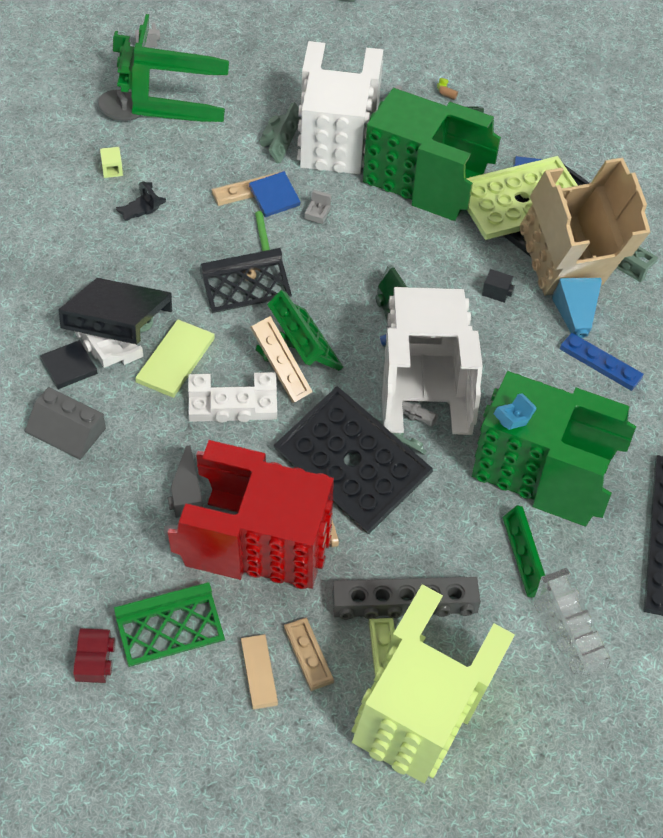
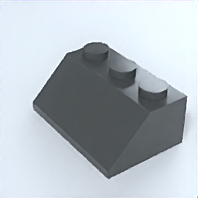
(65, 423)

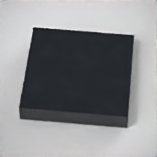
(68, 364)

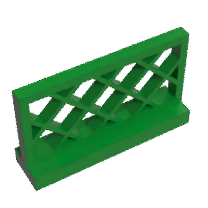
(303, 332)
(158, 607)

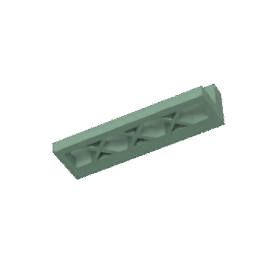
(635, 267)

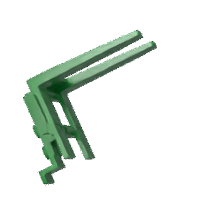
(134, 75)

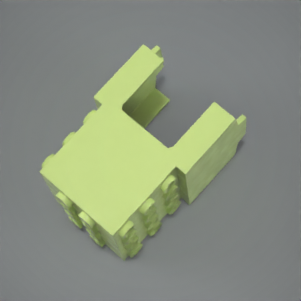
(423, 694)

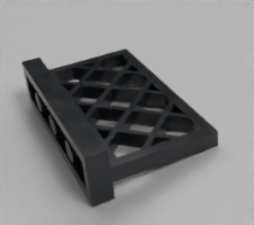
(238, 265)

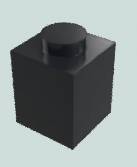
(498, 286)

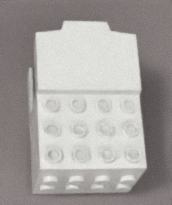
(336, 111)
(431, 356)

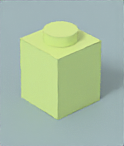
(111, 162)

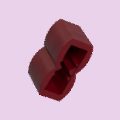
(93, 655)

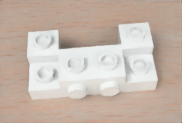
(109, 350)
(232, 403)

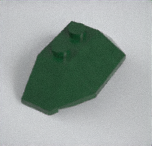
(386, 288)

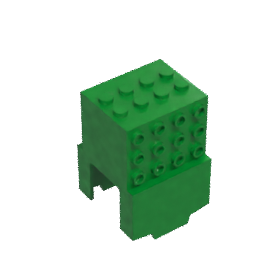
(428, 151)
(558, 453)

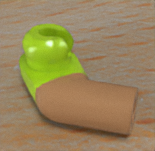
(444, 90)

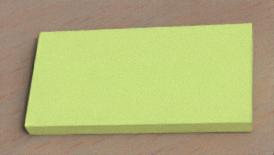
(175, 358)

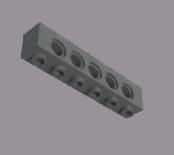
(392, 590)

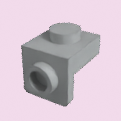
(153, 36)
(318, 207)

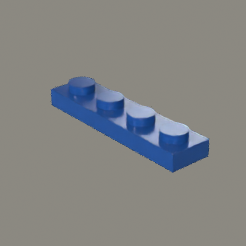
(601, 361)

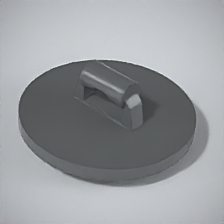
(117, 105)

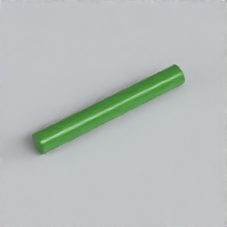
(262, 231)

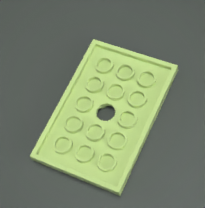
(494, 193)

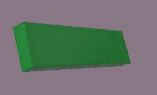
(524, 549)

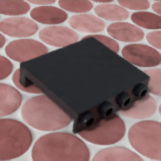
(113, 310)

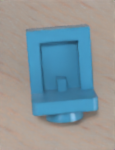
(517, 413)

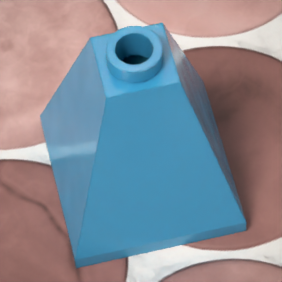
(577, 303)

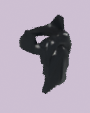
(145, 204)

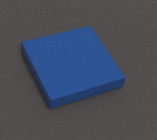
(274, 194)

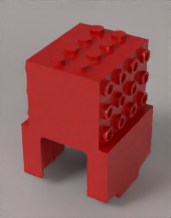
(278, 525)

